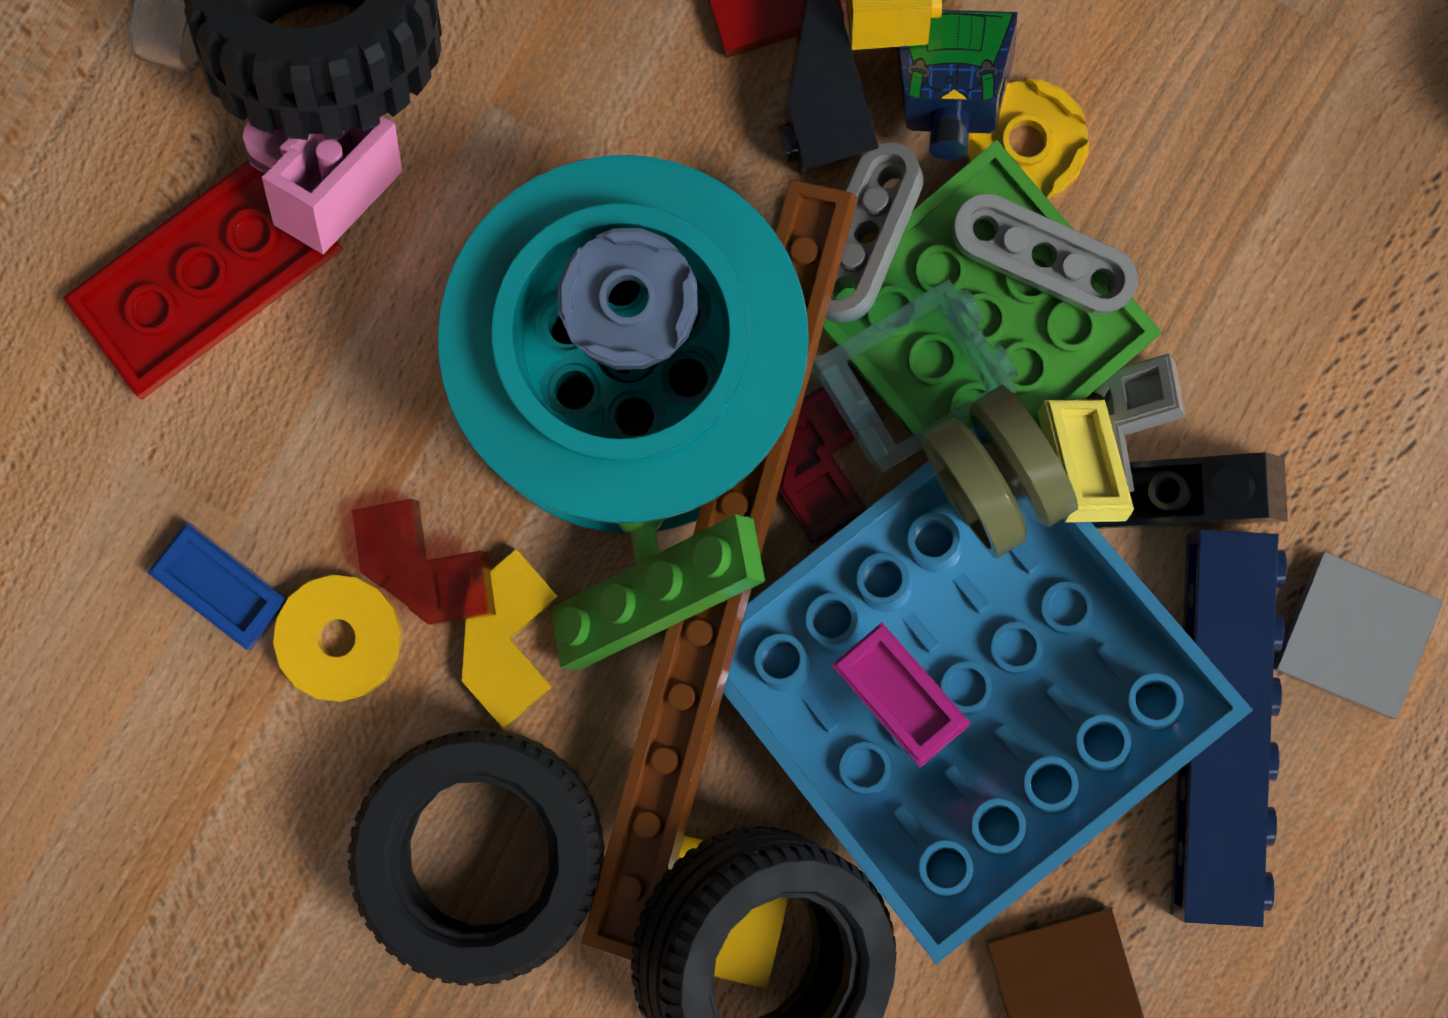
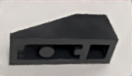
(824, 95)

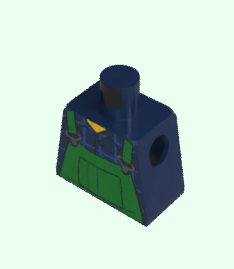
(958, 78)

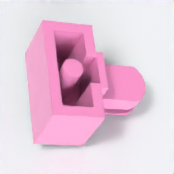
(323, 184)

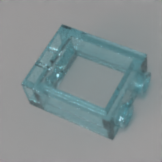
(962, 318)

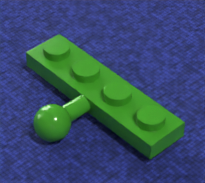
(657, 589)

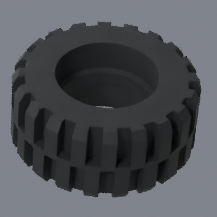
(319, 75)

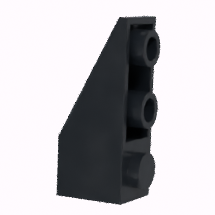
(1207, 491)

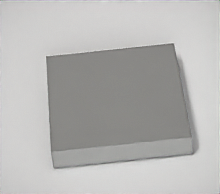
(1357, 635)

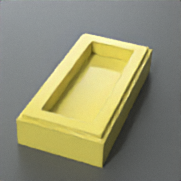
(1089, 454)

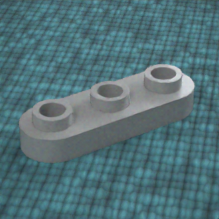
(880, 212)
(1073, 254)

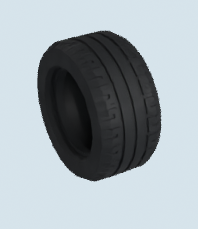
(726, 879)
(418, 929)

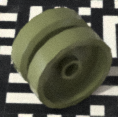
(998, 471)

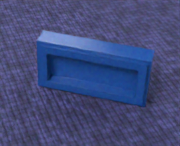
(218, 586)

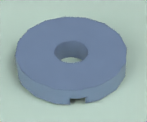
(621, 257)

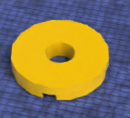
(1056, 119)
(301, 629)

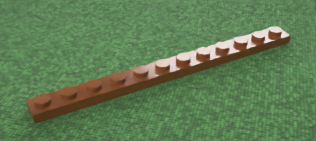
(701, 648)

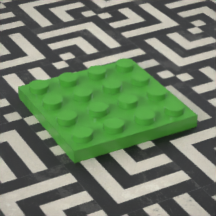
(1052, 344)

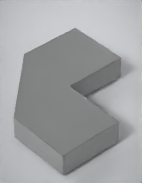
(1141, 399)

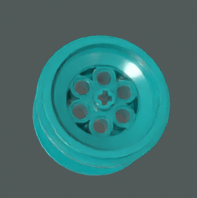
(509, 370)

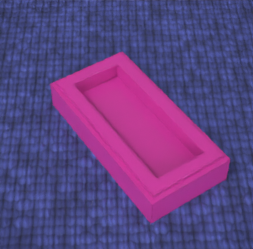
(901, 695)

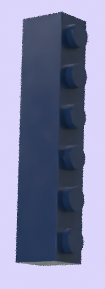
(1225, 789)

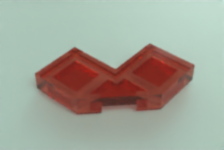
(395, 558)

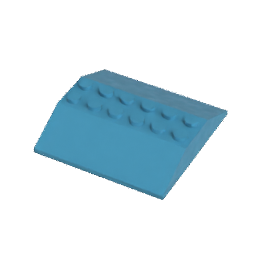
(1052, 654)

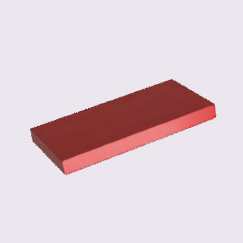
(192, 282)

